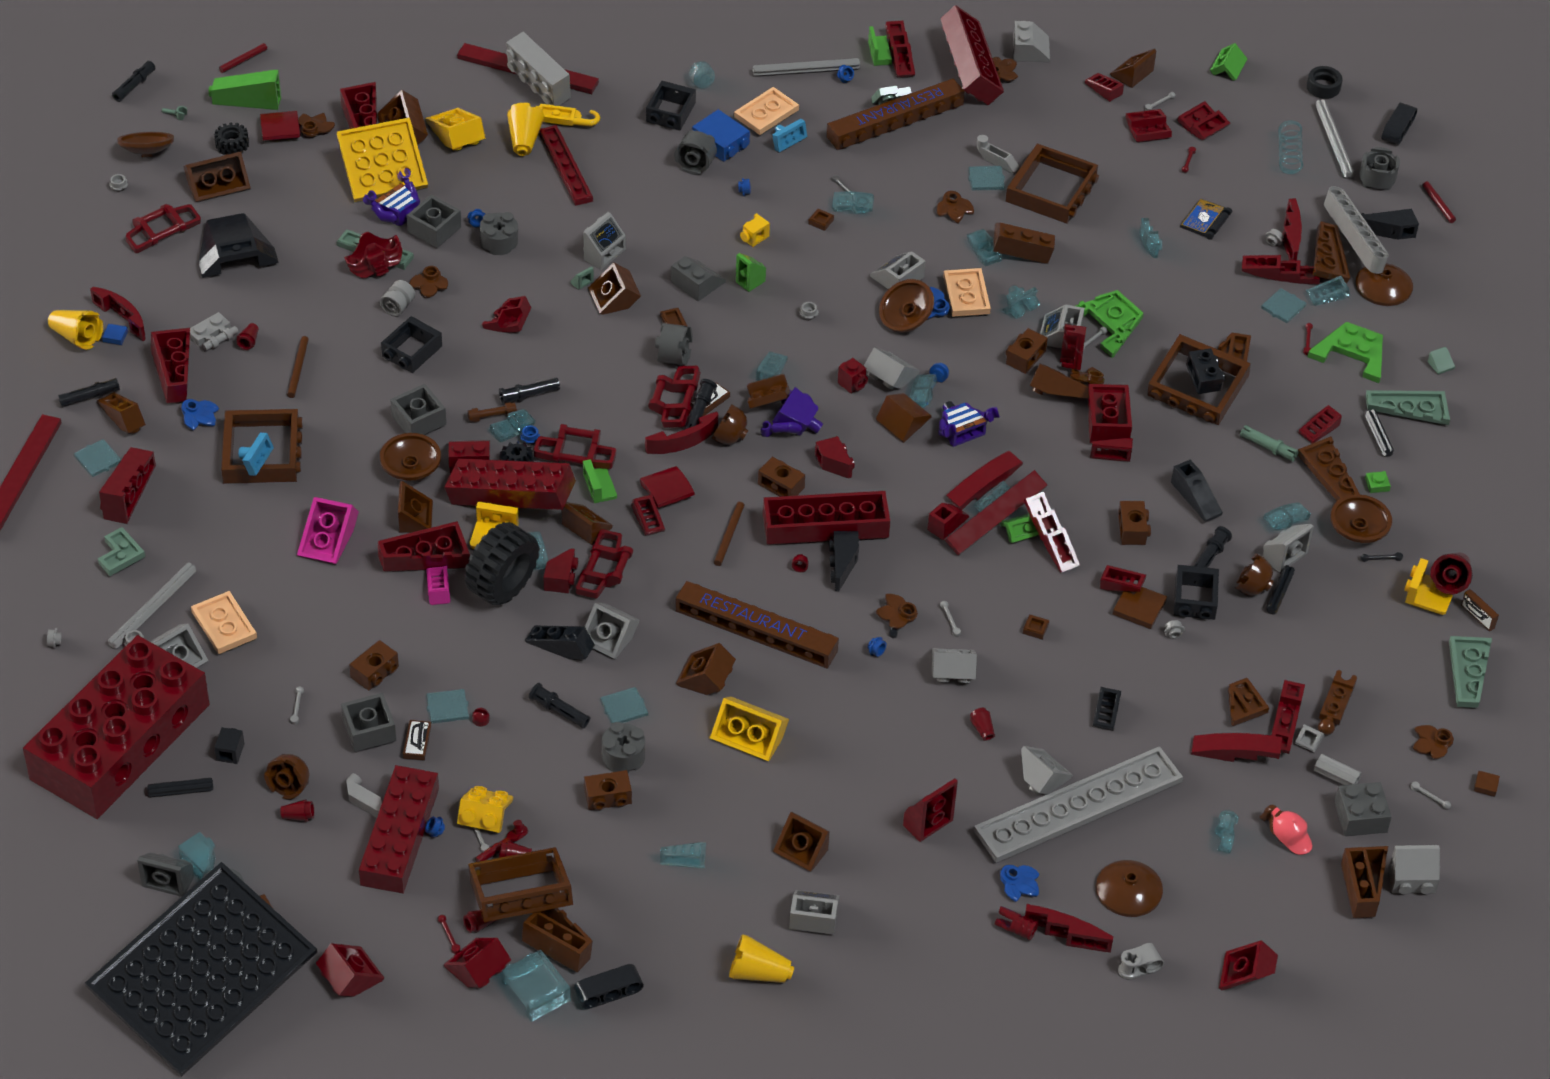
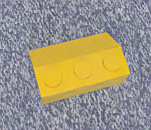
(748, 728)

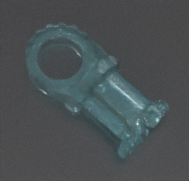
(1226, 830)

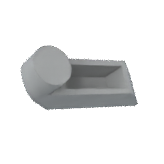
(996, 155)
(362, 797)

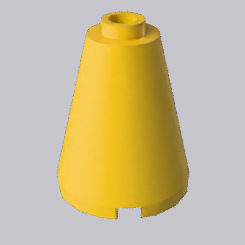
(524, 126)
(77, 326)
(759, 962)

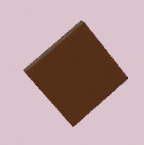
(1140, 606)

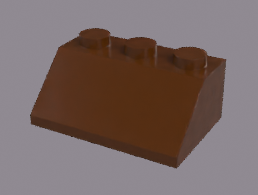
(405, 106)
(217, 176)
(1023, 243)

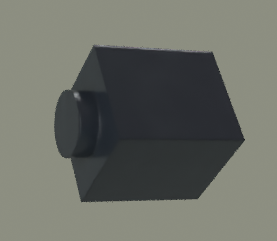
(229, 745)

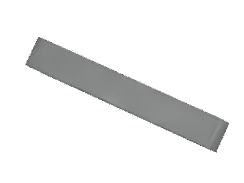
(1356, 230)

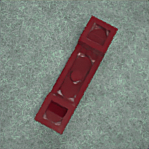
(109, 300)
(684, 439)
(1288, 713)

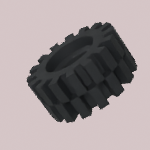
(230, 131)

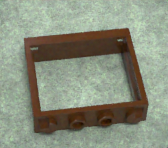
(1060, 161)
(1189, 404)
(268, 472)
(526, 900)

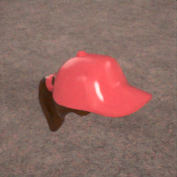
(1289, 829)

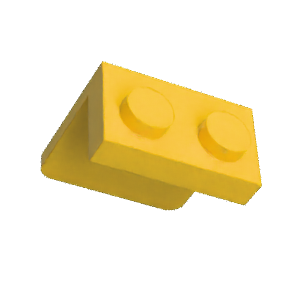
(489, 516)
(1423, 592)
(483, 808)

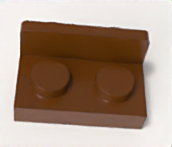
(768, 390)

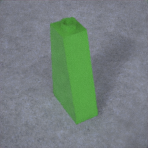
(248, 90)

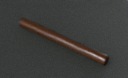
(298, 367)
(729, 533)

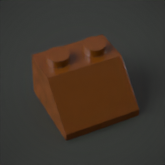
(614, 290)
(707, 670)

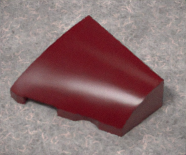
(509, 316)

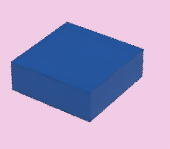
(115, 334)

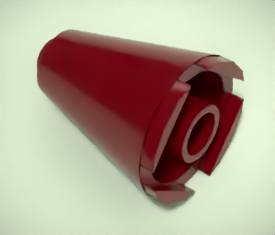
(1452, 573)

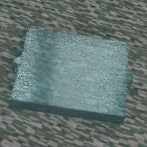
(986, 178)
(1283, 305)
(97, 458)
(447, 706)
(624, 706)

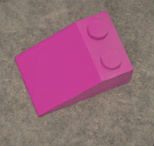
(327, 530)

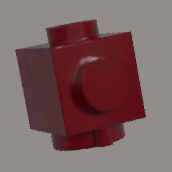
(852, 375)

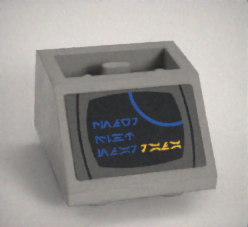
(603, 241)
(900, 268)
(1055, 322)
(814, 912)

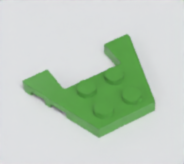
(1115, 314)
(1355, 343)

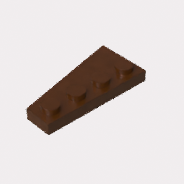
(1329, 253)
(1328, 468)

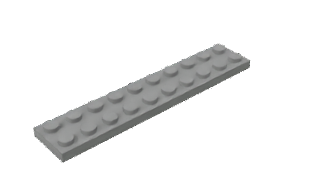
(1077, 804)

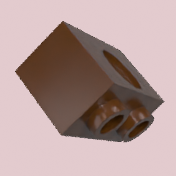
(1026, 350)
(781, 478)
(1133, 523)
(374, 665)
(607, 790)

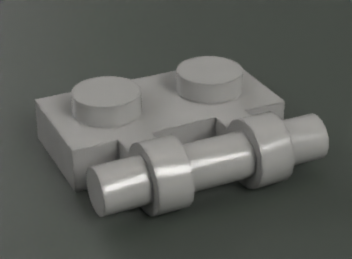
(212, 331)

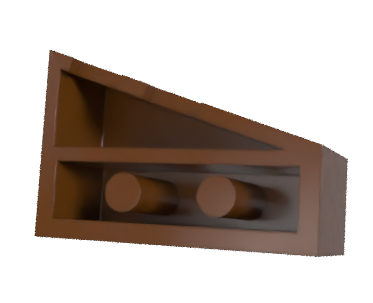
(1363, 877)
(558, 938)

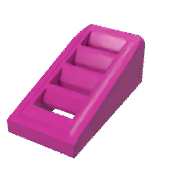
(438, 586)

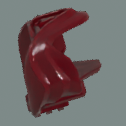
(374, 255)

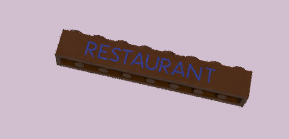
(895, 114)
(757, 624)

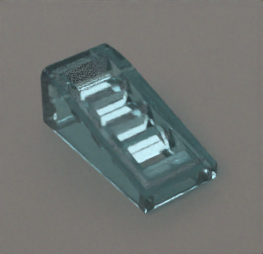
(1337, 283)
(766, 368)
(684, 855)

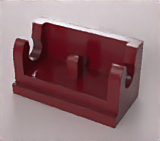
(1073, 346)

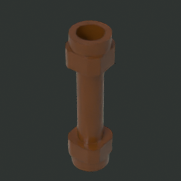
(474, 414)

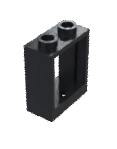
(666, 91)
(411, 327)
(1201, 578)

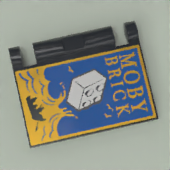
(1206, 218)

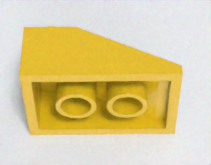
(457, 128)

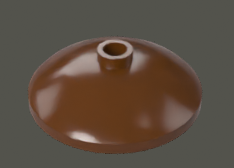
(145, 142)
(1384, 289)
(901, 300)
(410, 456)
(1361, 518)
(1128, 896)

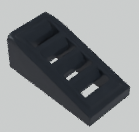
(1110, 694)

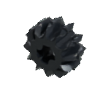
(516, 452)

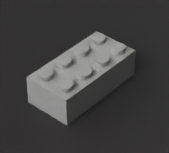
(538, 70)

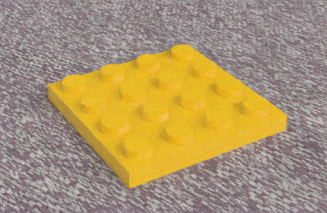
(377, 154)

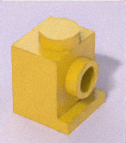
(755, 230)

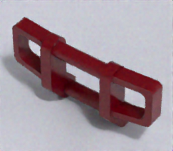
(153, 239)
(674, 386)
(559, 445)
(617, 554)

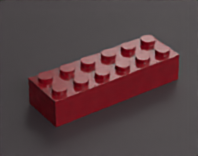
(971, 55)
(510, 483)
(818, 516)
(399, 829)

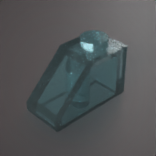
(200, 853)

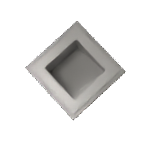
(1309, 738)

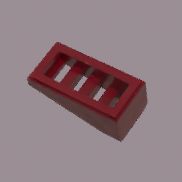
(1108, 88)
(1327, 415)
(1118, 450)
(647, 501)
(1112, 579)

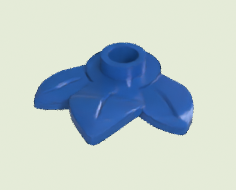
(939, 302)
(201, 413)
(1021, 882)

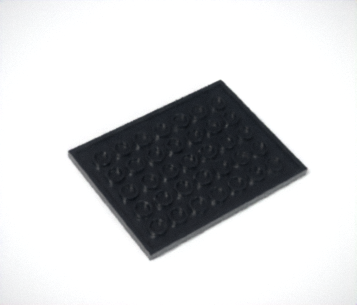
(201, 968)

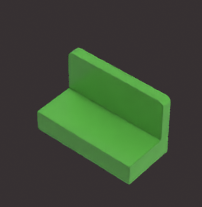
(879, 49)
(1230, 60)
(598, 483)
(1020, 528)

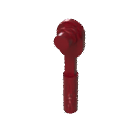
(514, 835)

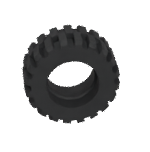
(502, 563)

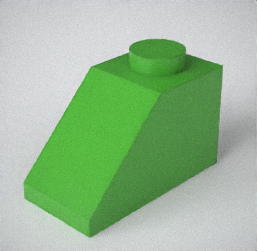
(749, 272)

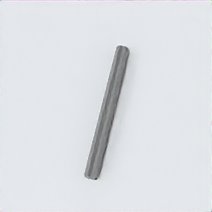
(804, 67)
(1334, 138)
(152, 605)

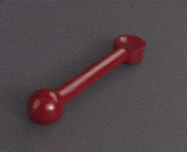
(1192, 150)
(1309, 326)
(455, 947)

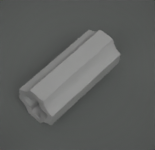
(1337, 771)

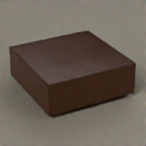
(821, 219)
(1036, 627)
(1486, 783)

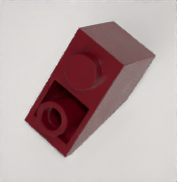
(833, 457)
(945, 520)
(559, 572)

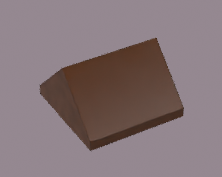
(1135, 68)
(902, 416)
(413, 509)
(583, 521)
(802, 842)

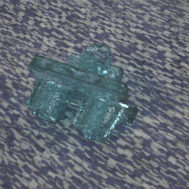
(1018, 297)

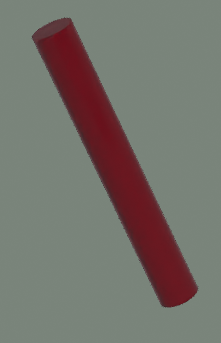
(242, 58)
(1439, 202)

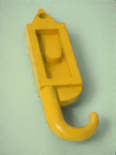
(567, 116)

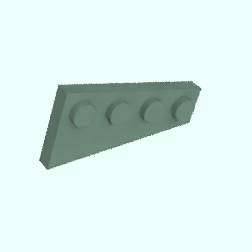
(1418, 405)
(1469, 665)

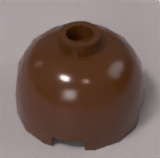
(731, 427)
(1255, 577)
(287, 775)

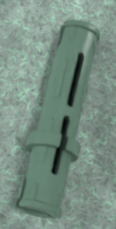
(1269, 443)

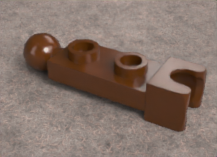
(1336, 703)

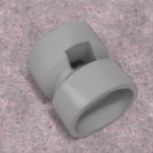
(397, 297)

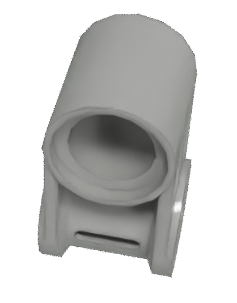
(1141, 960)

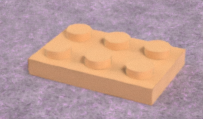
(766, 110)
(966, 292)
(224, 622)

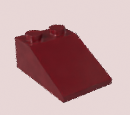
(1109, 412)
(931, 812)

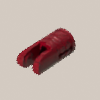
(1020, 924)

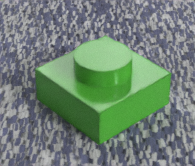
(1377, 482)

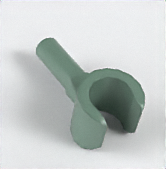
(180, 112)

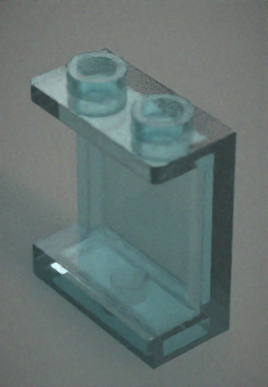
(537, 984)

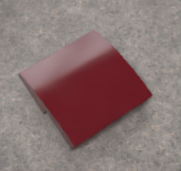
(1203, 121)
(280, 125)
(1148, 125)
(667, 486)

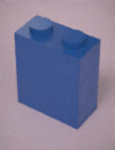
(728, 134)

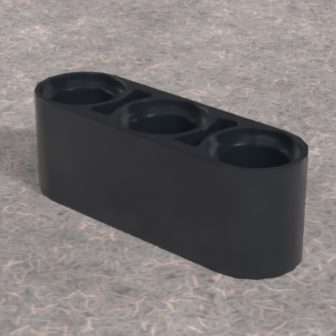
(1399, 123)
(608, 986)

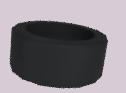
(1324, 73)

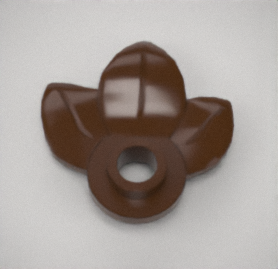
(1005, 68)
(313, 125)
(954, 208)
(429, 281)
(1092, 376)
(896, 611)
(1433, 741)

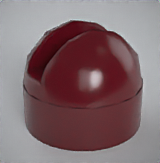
(803, 565)
(480, 717)

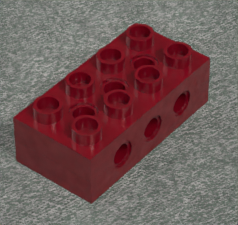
(116, 726)

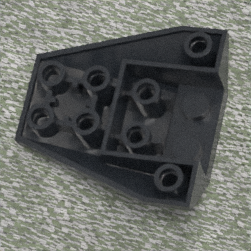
(230, 240)

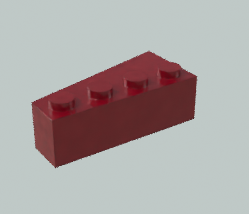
(359, 104)
(171, 360)
(126, 485)
(425, 549)

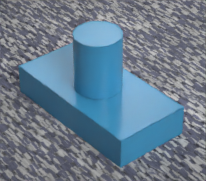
(789, 135)
(257, 454)

